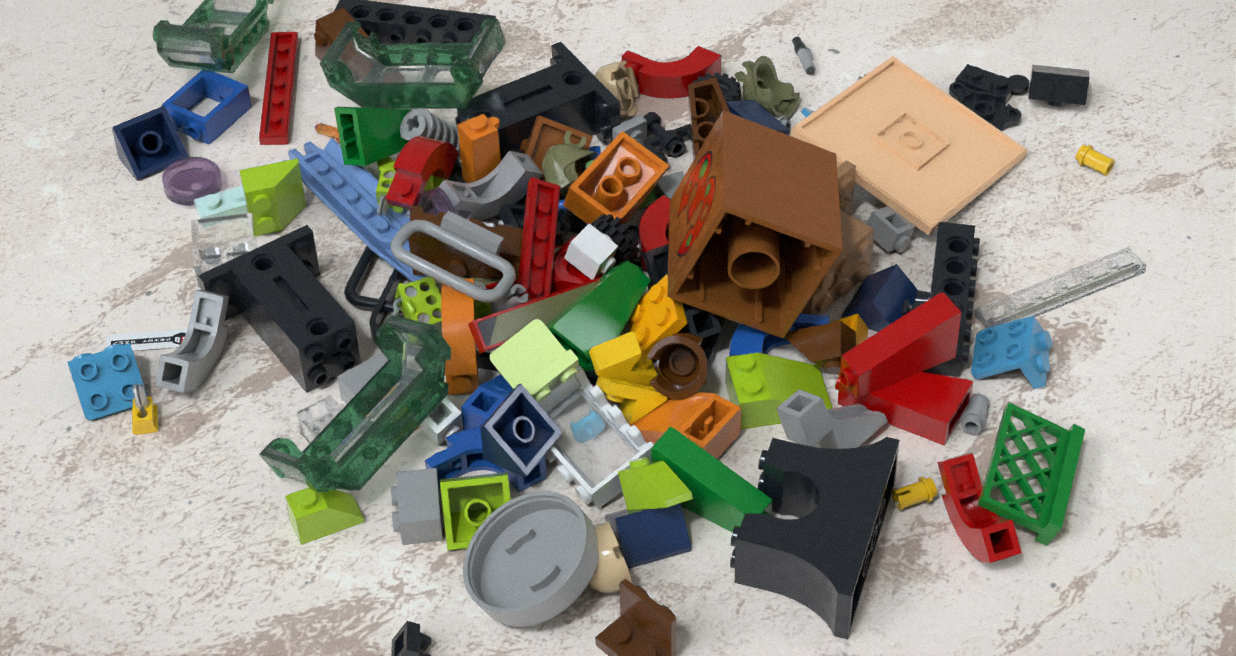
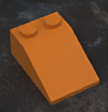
(615, 181)

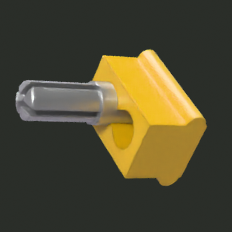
(143, 412)

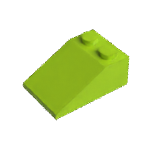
(765, 381)

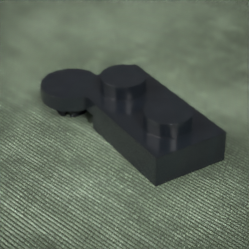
(983, 80)

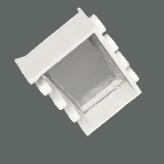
(593, 439)

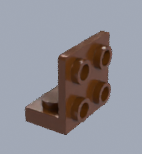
(642, 626)

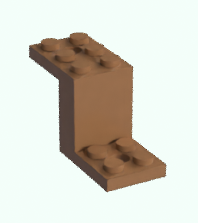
(855, 258)

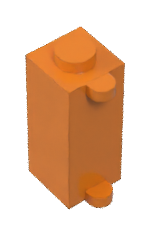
(479, 147)

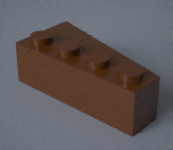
(457, 261)

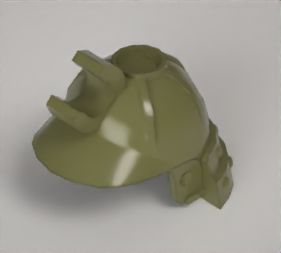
(765, 88)
(563, 161)

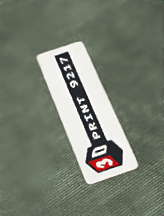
(149, 340)

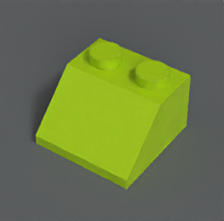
(273, 195)
(469, 503)

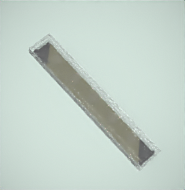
(1062, 288)

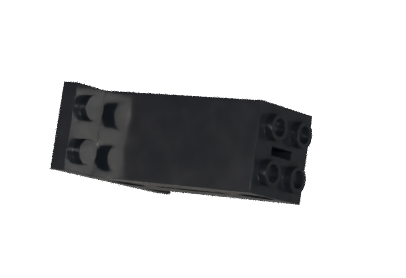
(560, 93)
(289, 307)

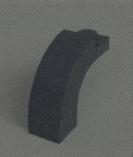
(698, 321)

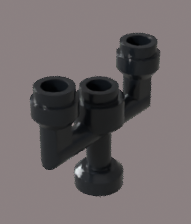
(669, 141)

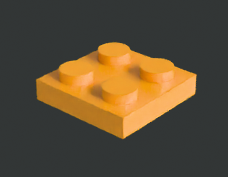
(656, 316)

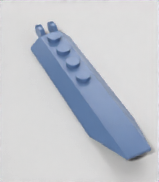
(353, 199)

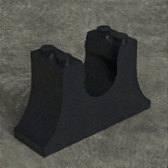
(831, 545)

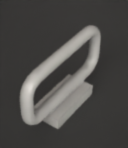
(466, 238)

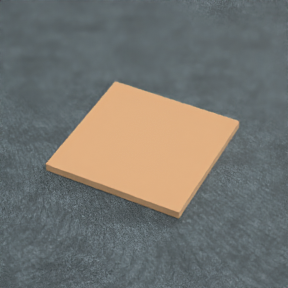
(911, 143)

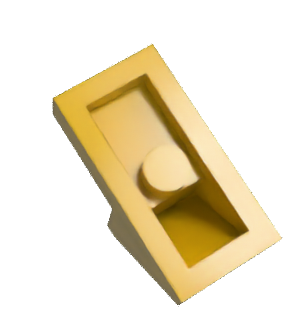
(623, 360)
(634, 397)

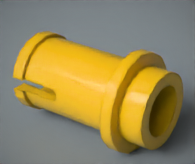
(1088, 156)
(915, 493)

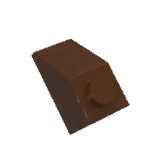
(824, 344)

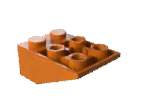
(701, 417)

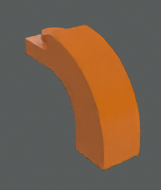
(456, 313)

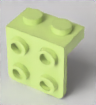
(534, 360)

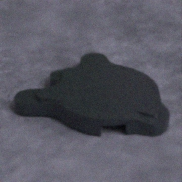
(986, 105)

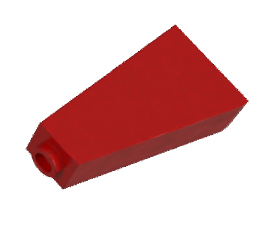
(903, 348)
(918, 404)

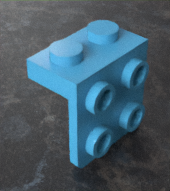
(1011, 347)
(105, 380)

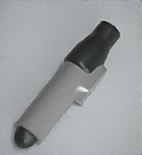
(804, 55)

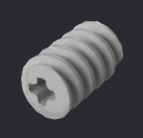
(423, 123)

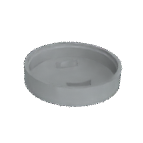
(531, 559)

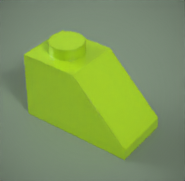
(651, 485)
(321, 513)

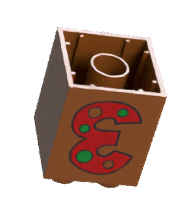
(754, 225)

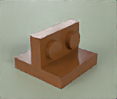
(546, 135)

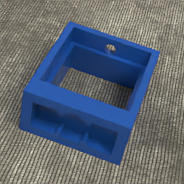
(231, 95)

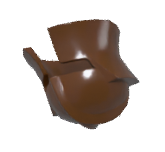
(680, 365)

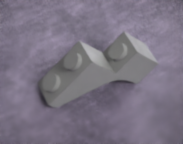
(809, 422)

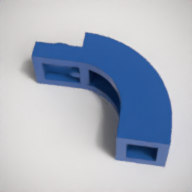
(751, 340)
(466, 455)

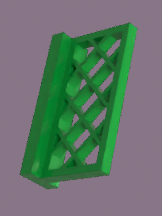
(1059, 475)

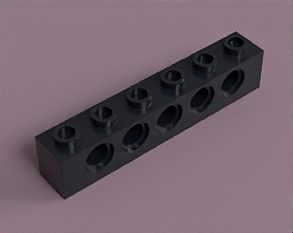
(412, 23)
(952, 276)

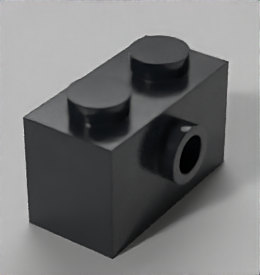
(1058, 85)

